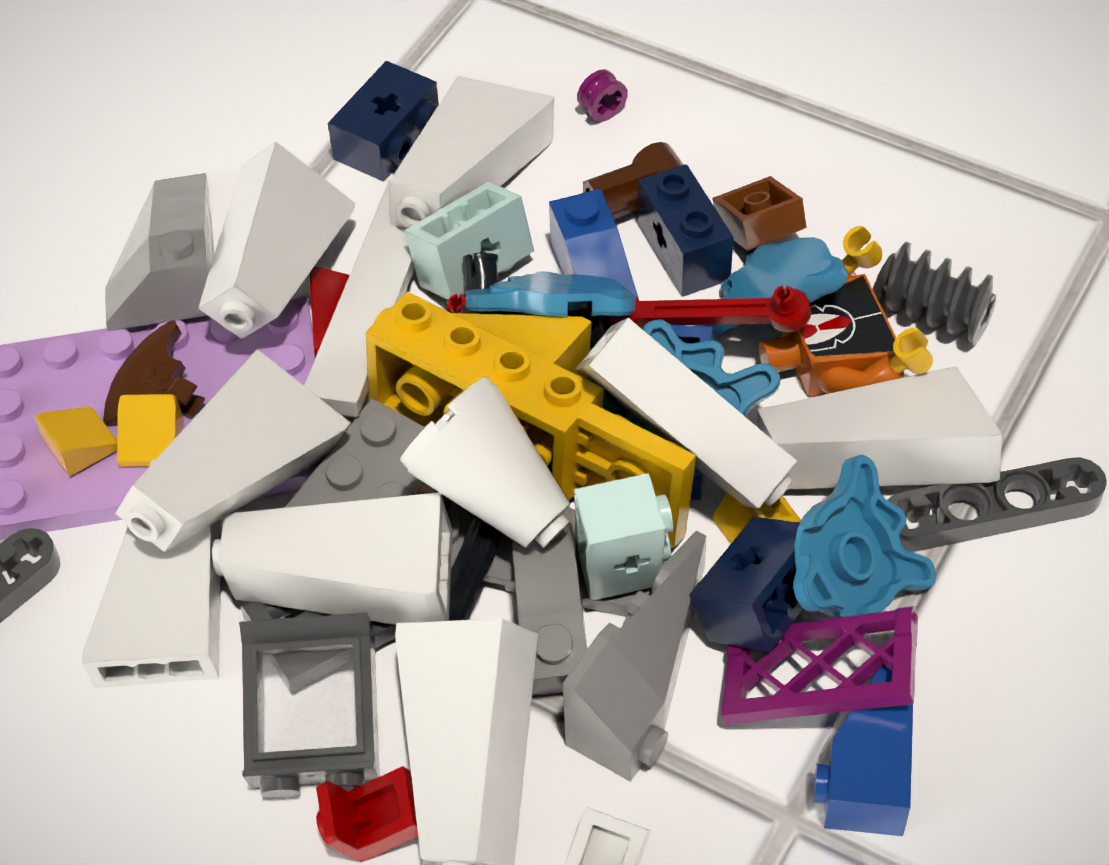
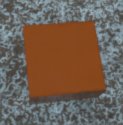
(761, 212)

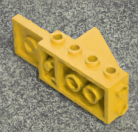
(430, 356)

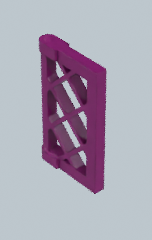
(850, 694)

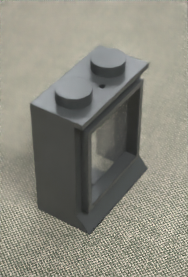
(309, 703)

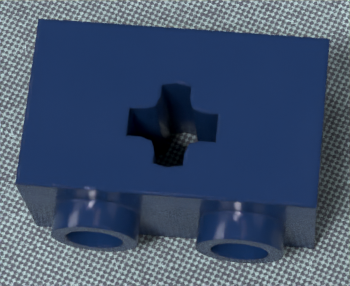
(382, 120)
(684, 230)
(750, 589)

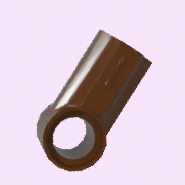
(621, 185)

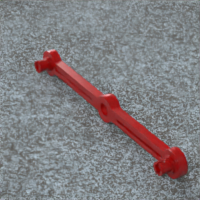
(785, 310)

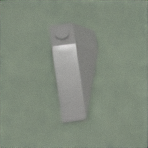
(164, 257)
(628, 675)

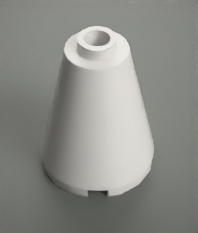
(490, 467)

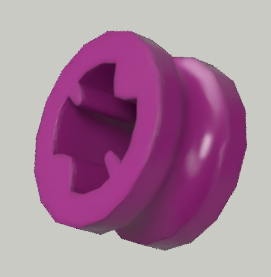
(602, 95)

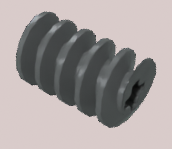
(936, 292)

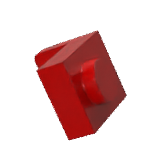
(369, 816)

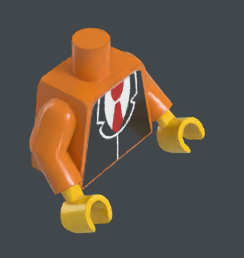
(848, 334)

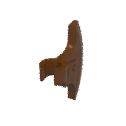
(153, 371)

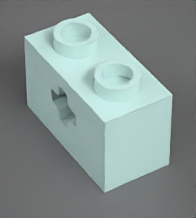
(478, 222)
(621, 535)

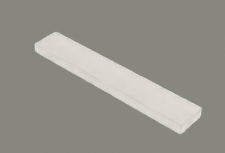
(374, 284)

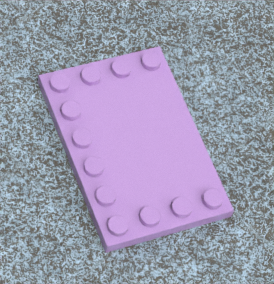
(78, 373)

